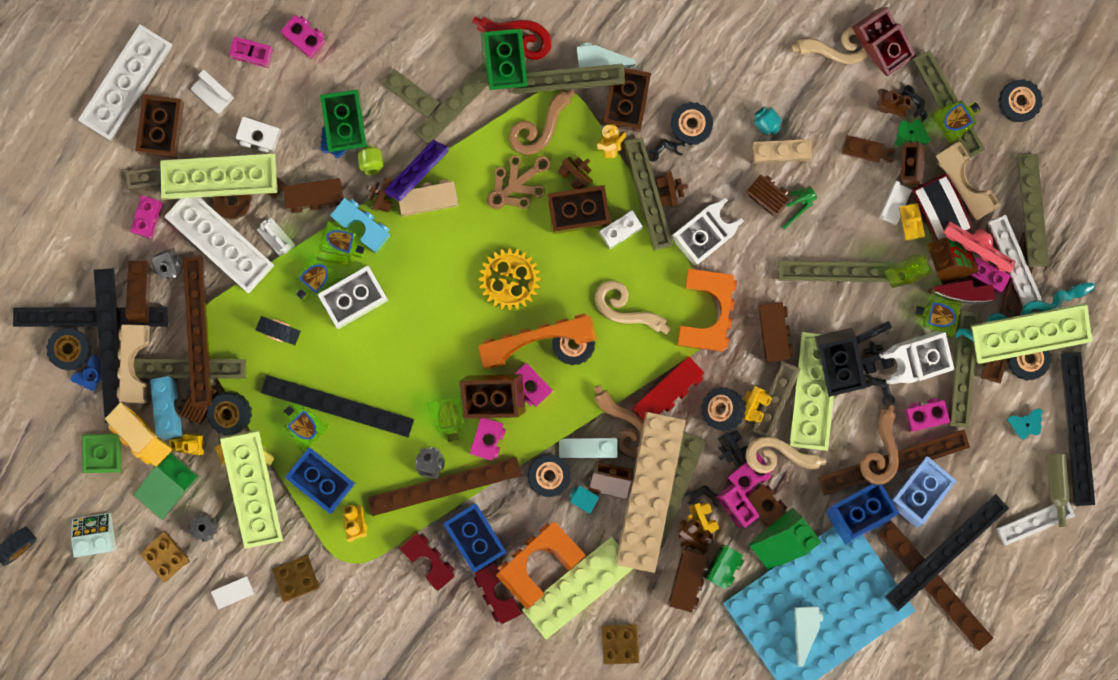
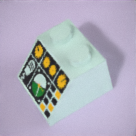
(92, 535)

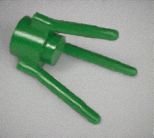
(805, 196)

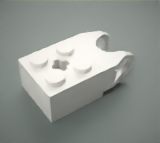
(710, 228)
(920, 358)

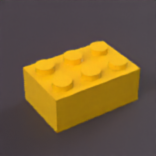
(137, 435)

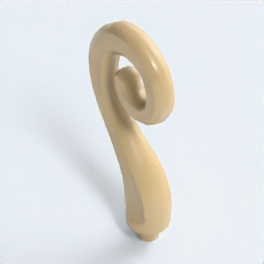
(809, 45)
(648, 318)
(806, 461)

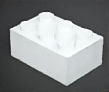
(353, 297)

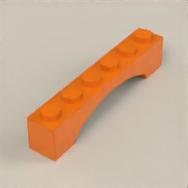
(495, 353)

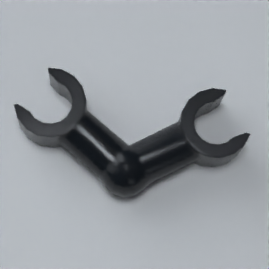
(909, 91)
(664, 143)
(873, 332)
(885, 387)
(701, 491)

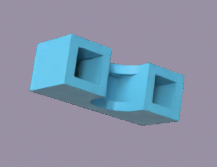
(348, 213)
(164, 394)

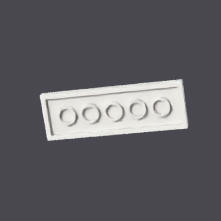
(125, 82)
(220, 242)

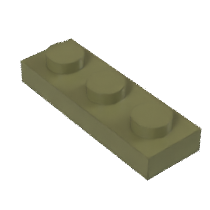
(411, 93)

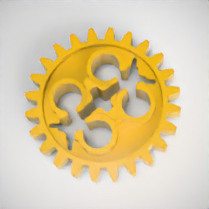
(514, 262)

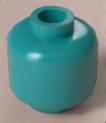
(767, 120)

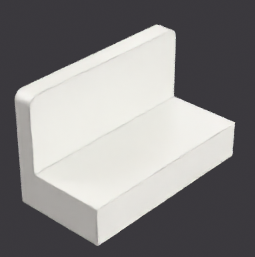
(212, 92)
(897, 197)

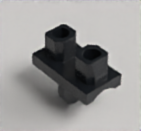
(868, 362)
(730, 449)

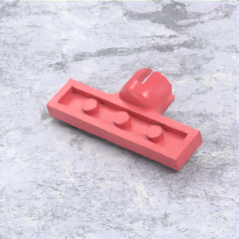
(980, 243)

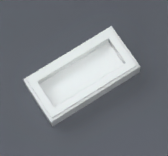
(232, 592)

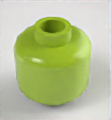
(370, 160)

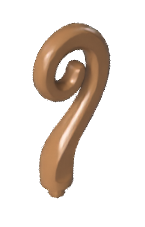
(557, 104)
(607, 405)
(885, 430)

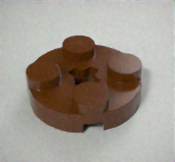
(232, 211)

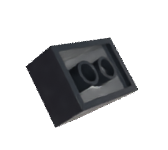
(840, 362)

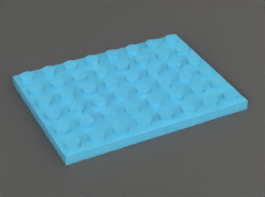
(844, 584)

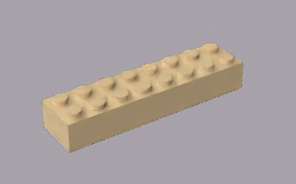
(650, 492)

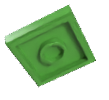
(101, 453)

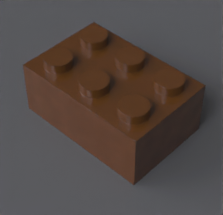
(628, 101)
(159, 126)
(578, 209)
(492, 396)
(688, 581)

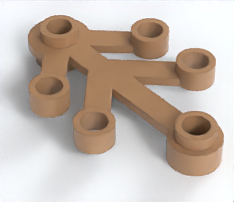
(516, 185)

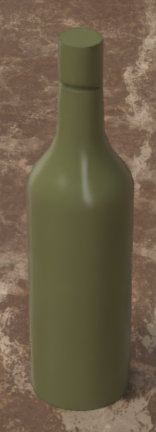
(1058, 484)

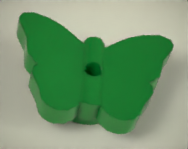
(919, 134)

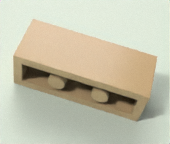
(782, 151)
(429, 198)

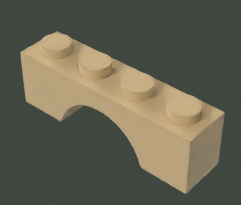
(978, 201)
(132, 340)

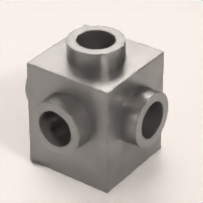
(167, 264)
(430, 462)
(210, 527)

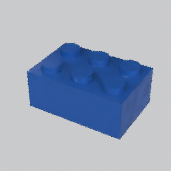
(320, 480)
(862, 512)
(475, 537)

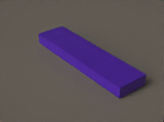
(416, 170)

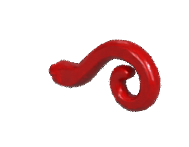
(488, 25)

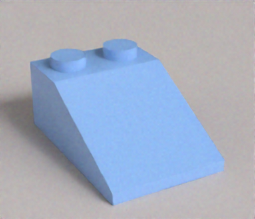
(922, 492)

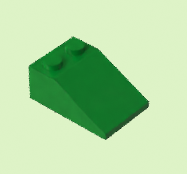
(504, 59)
(343, 120)
(166, 485)
(785, 540)
(723, 566)

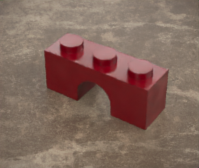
(416, 547)
(503, 609)

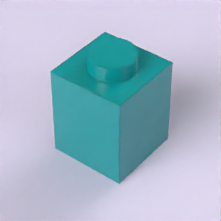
(583, 499)

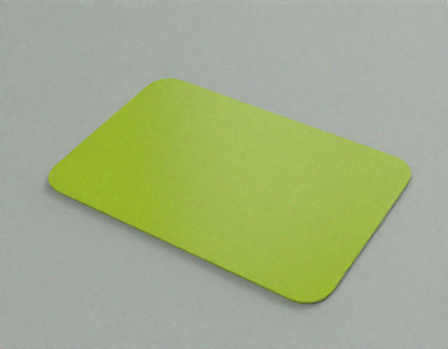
(437, 318)

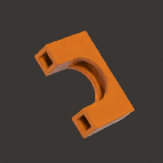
(720, 287)
(515, 574)

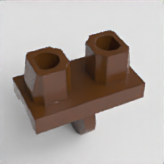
(892, 102)
(578, 169)
(667, 181)
(379, 203)
(693, 538)

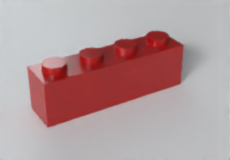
(670, 388)

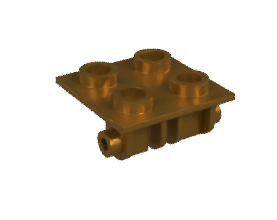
(165, 556)
(296, 578)
(620, 644)

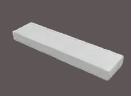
(1031, 523)

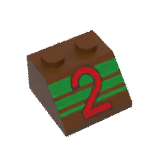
(951, 260)

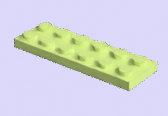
(218, 176)
(1031, 333)
(811, 401)
(251, 488)
(577, 589)

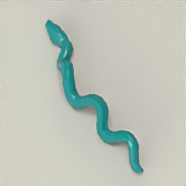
(1076, 291)

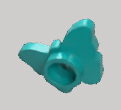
(1033, 420)

